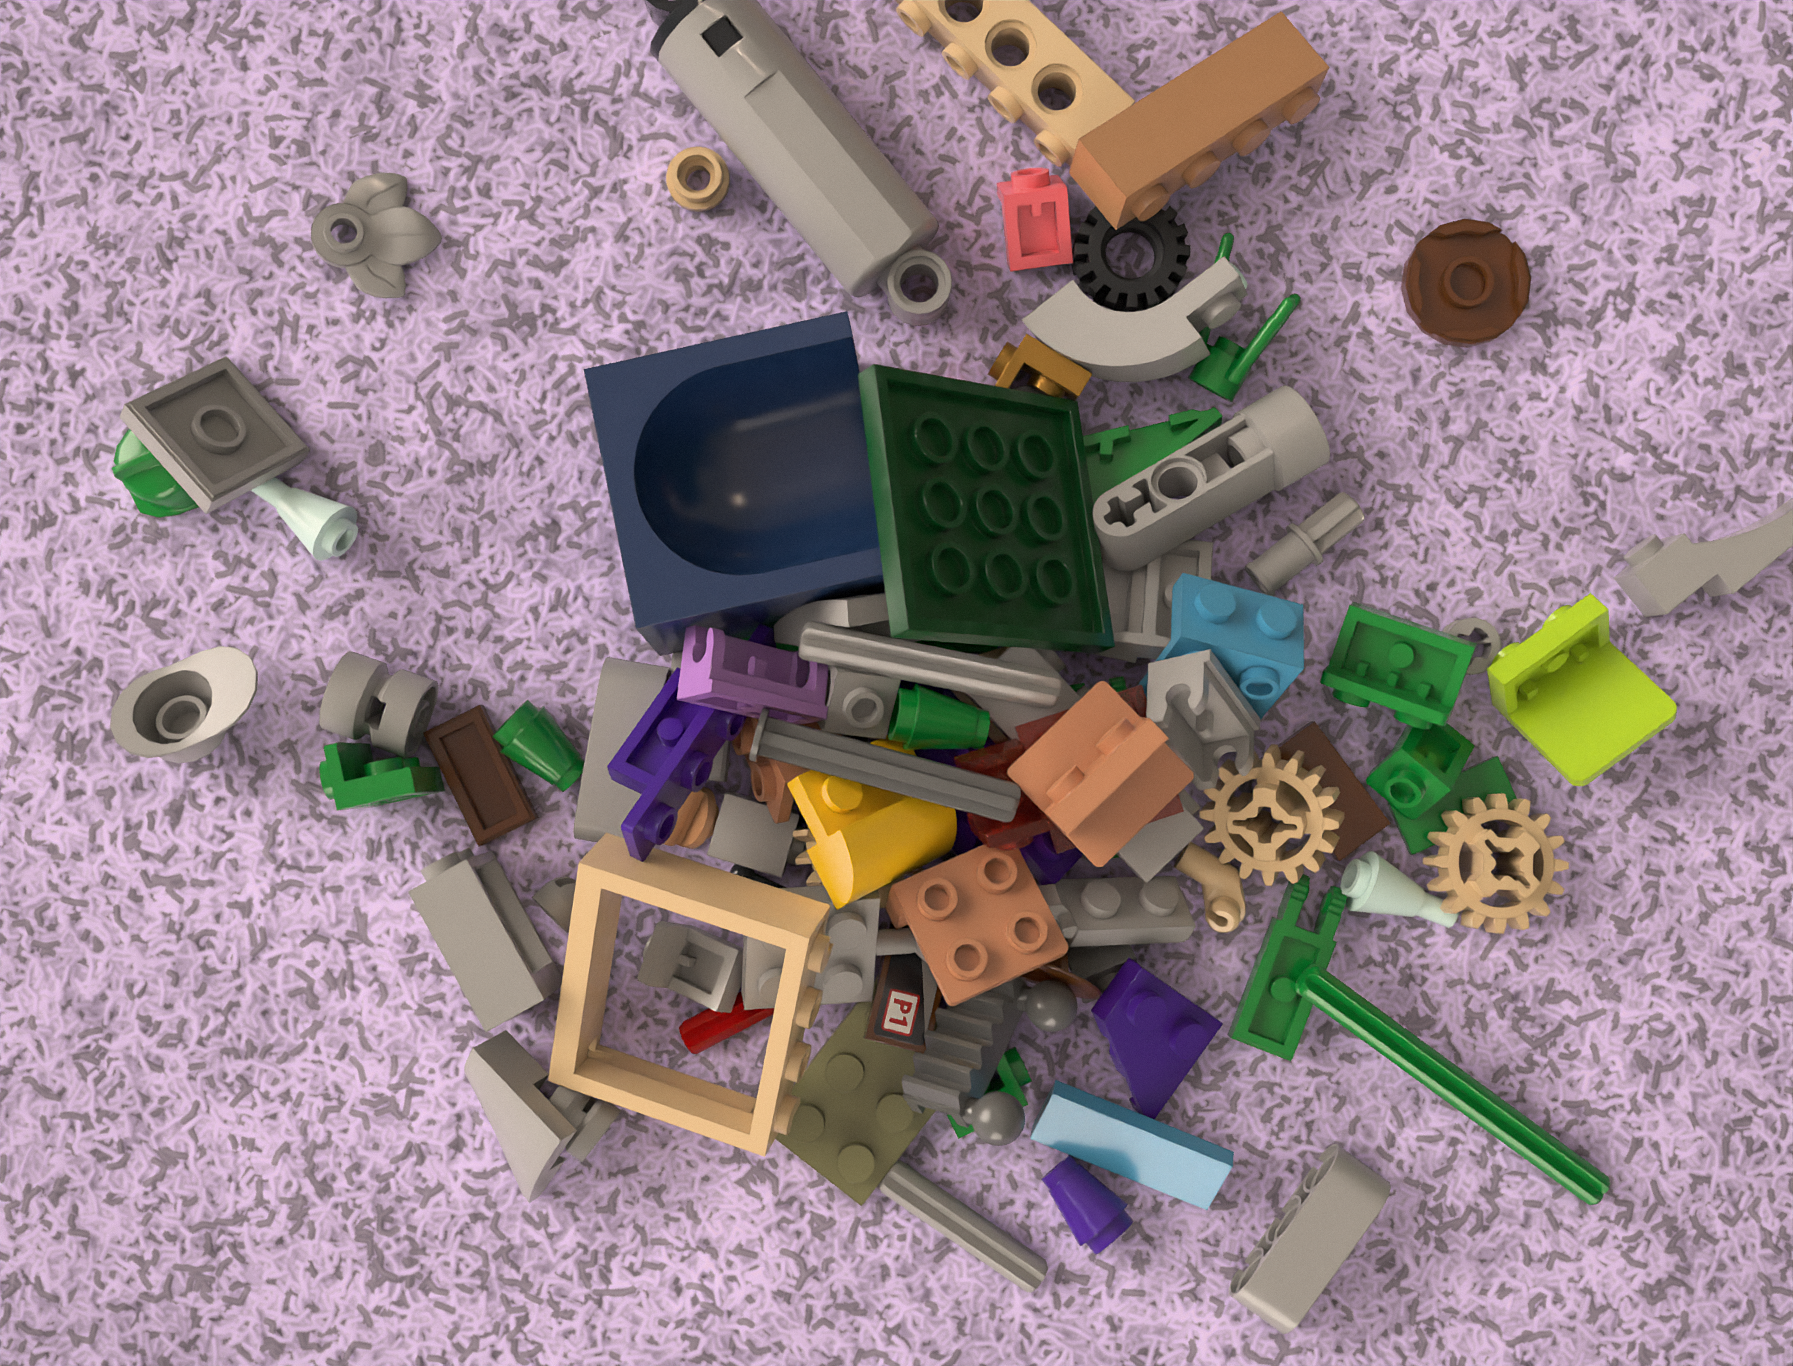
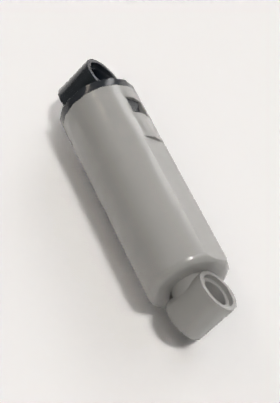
(802, 148)

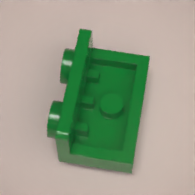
(1397, 666)

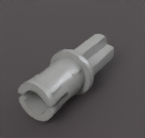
(1305, 543)

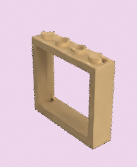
(716, 899)

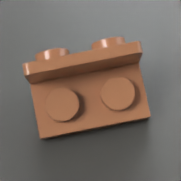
(1101, 773)

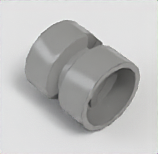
(356, 701)

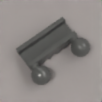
(969, 1047)

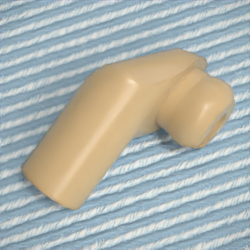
(1220, 887)

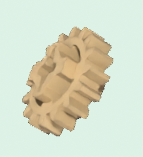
(1249, 830)
(1467, 863)

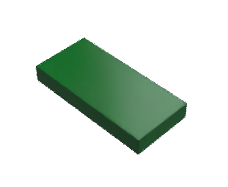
(1475, 781)

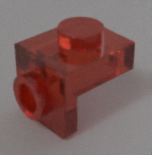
(1028, 818)

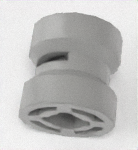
(588, 1117)

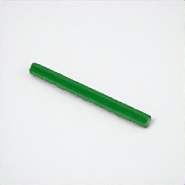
(1452, 1084)

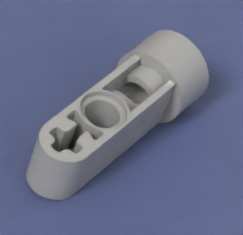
(1264, 444)

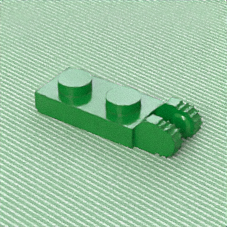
(1270, 1009)

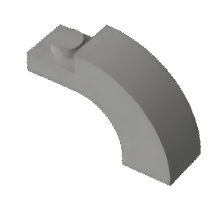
(1142, 342)

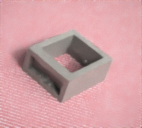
(485, 936)

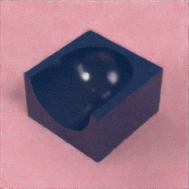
(738, 478)

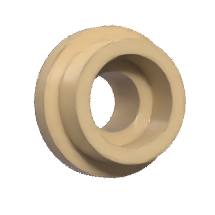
(692, 160)

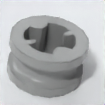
(1489, 638)

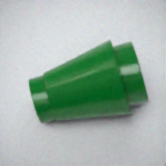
(936, 721)
(540, 746)

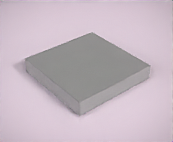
(214, 434)

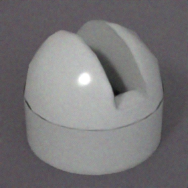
(557, 900)

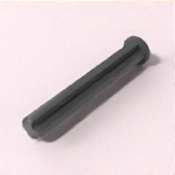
(884, 768)

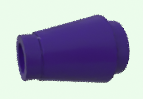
(1087, 1205)

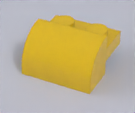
(869, 832)

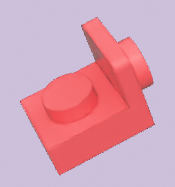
(1035, 219)

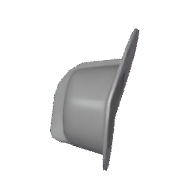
(185, 706)

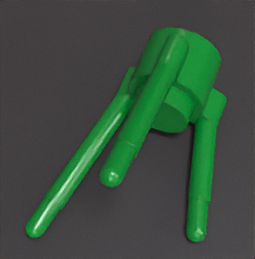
(1229, 363)

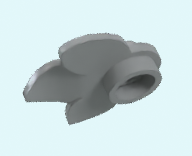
(385, 234)

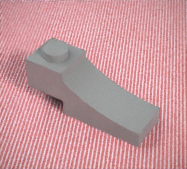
(1673, 568)

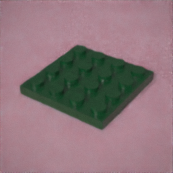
(983, 514)

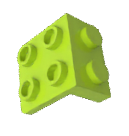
(1577, 693)

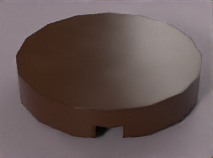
(1448, 297)

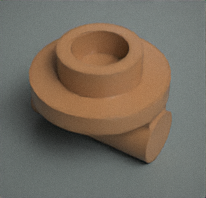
(695, 820)

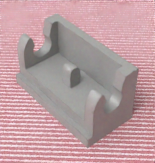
(1201, 714)

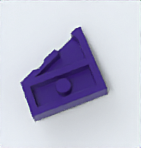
(1151, 1034)

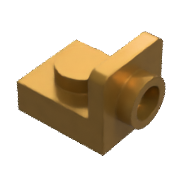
(1049, 370)

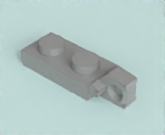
(1119, 910)

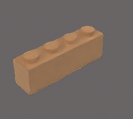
(1199, 121)

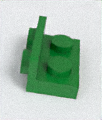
(359, 782)

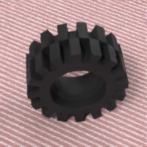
(1135, 293)

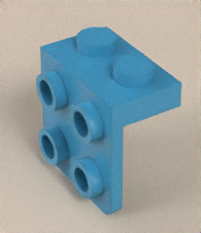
(1248, 632)

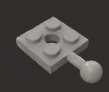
(852, 960)

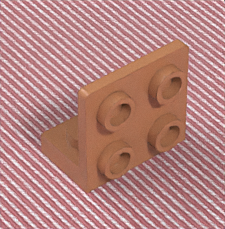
(977, 921)

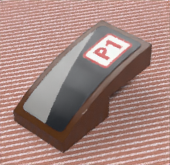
(903, 1002)

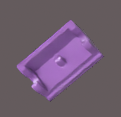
(749, 677)

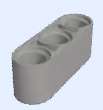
(621, 700)
(1311, 1241)

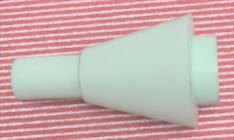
(318, 522)
(1381, 888)

